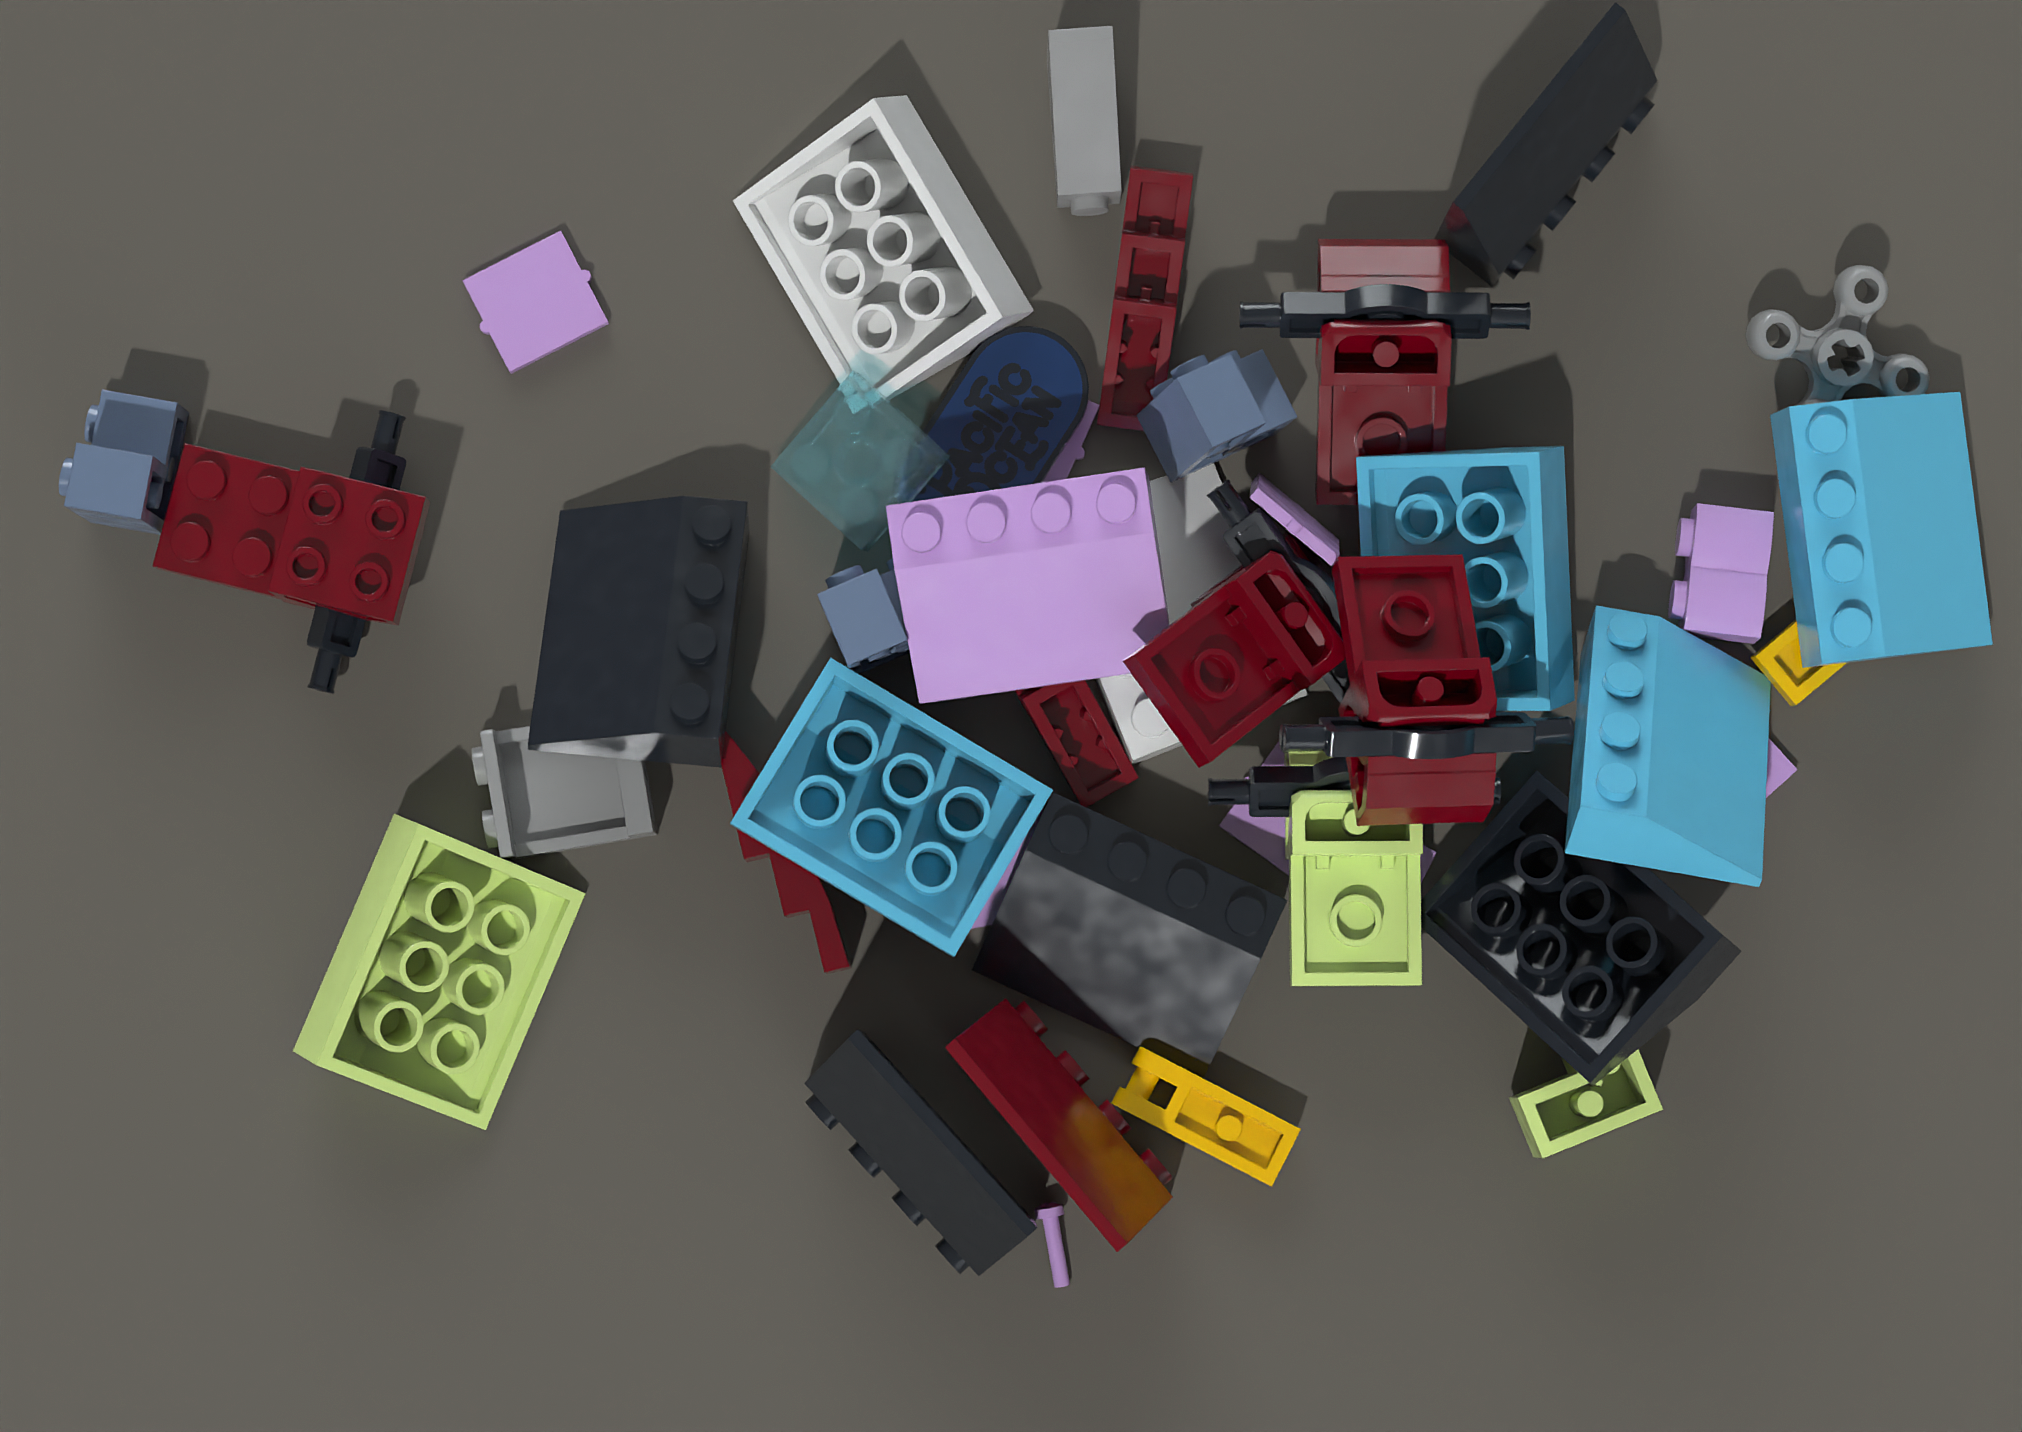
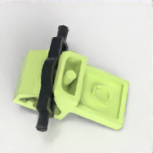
(1348, 883)

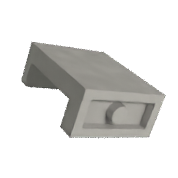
(558, 799)

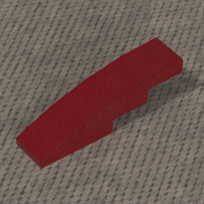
(1144, 293)
(1078, 739)
(797, 888)

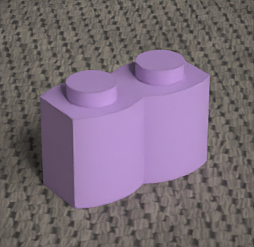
(1724, 572)

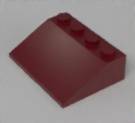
(1061, 1123)

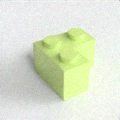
(1574, 1110)

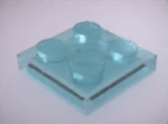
(859, 460)

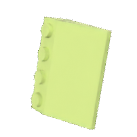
(438, 972)

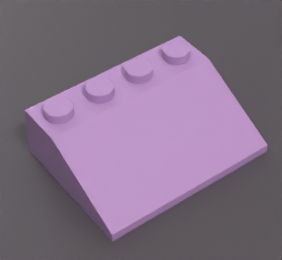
(1028, 583)

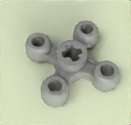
(1847, 330)

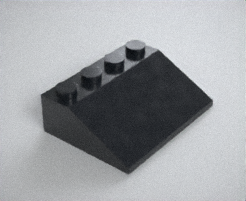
(1550, 150)
(642, 630)
(1129, 934)
(1569, 941)
(919, 1153)

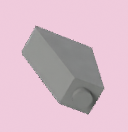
(1084, 119)

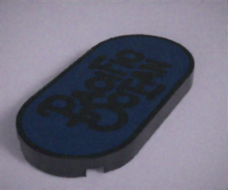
(1008, 413)

